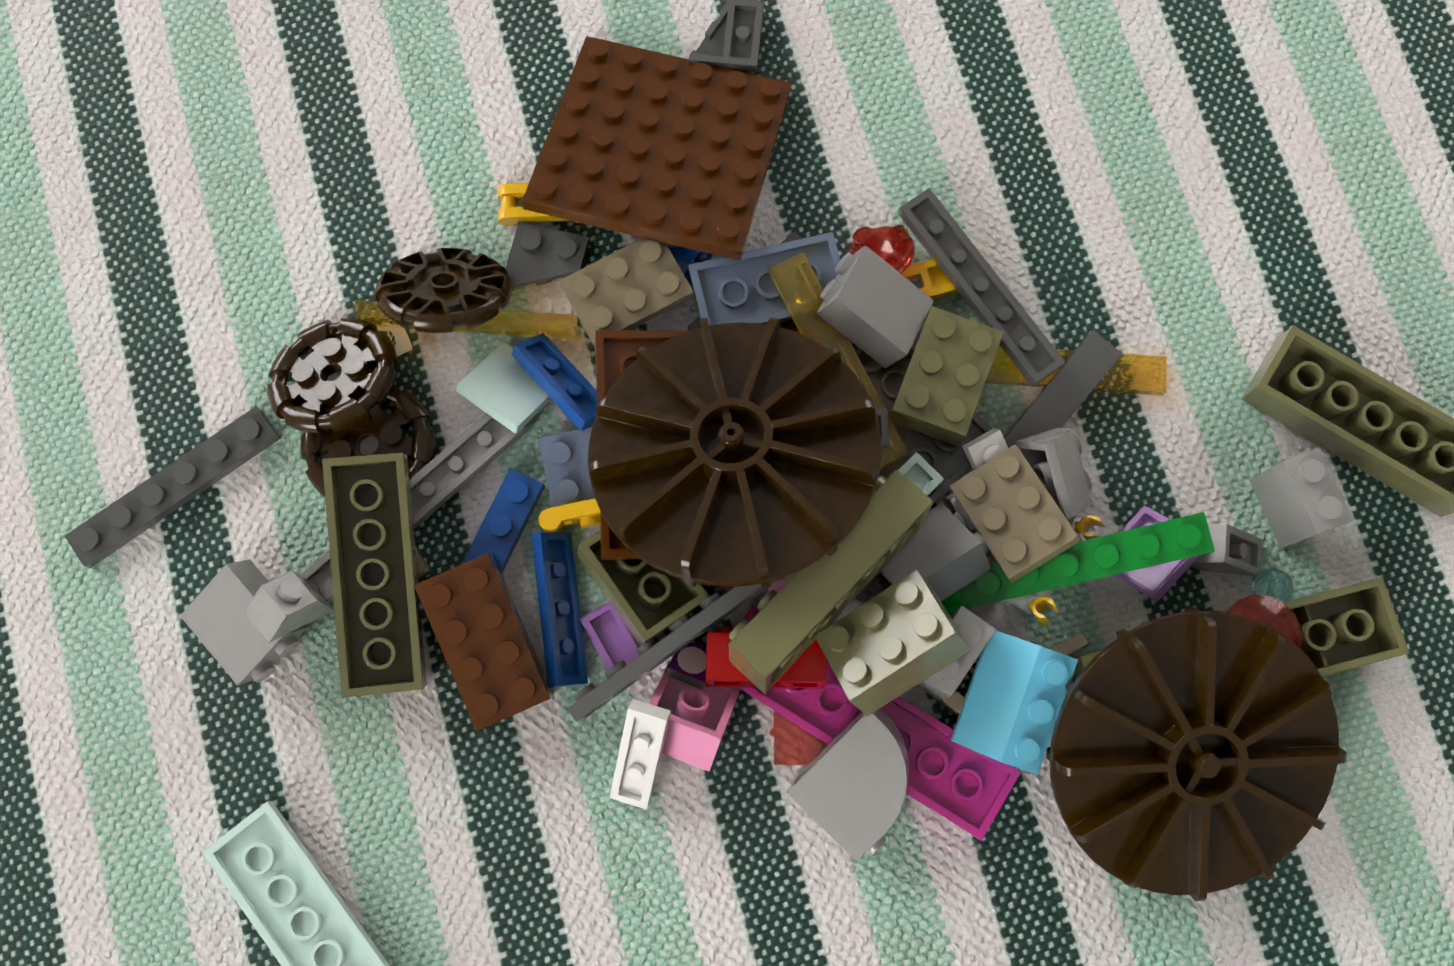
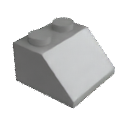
(1058, 465)

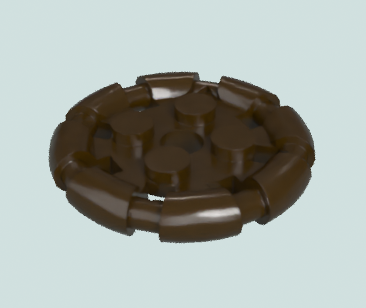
(447, 287)
(350, 393)
(380, 424)

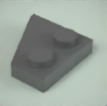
(733, 37)
(544, 255)

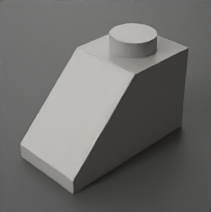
(1234, 552)
(285, 606)

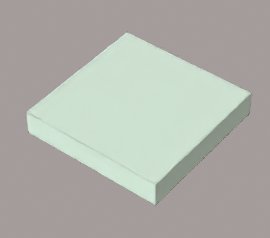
(504, 389)

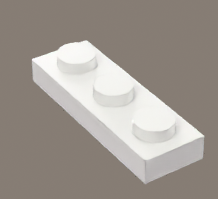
(639, 753)

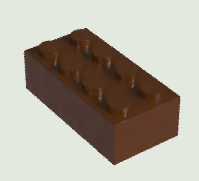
(484, 641)

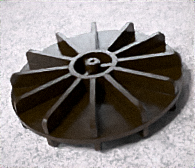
(734, 454)
(1194, 753)

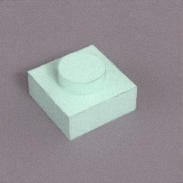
(921, 474)

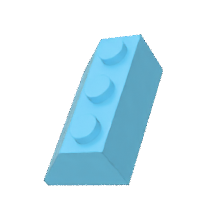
(1013, 701)

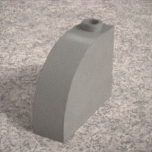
(857, 784)

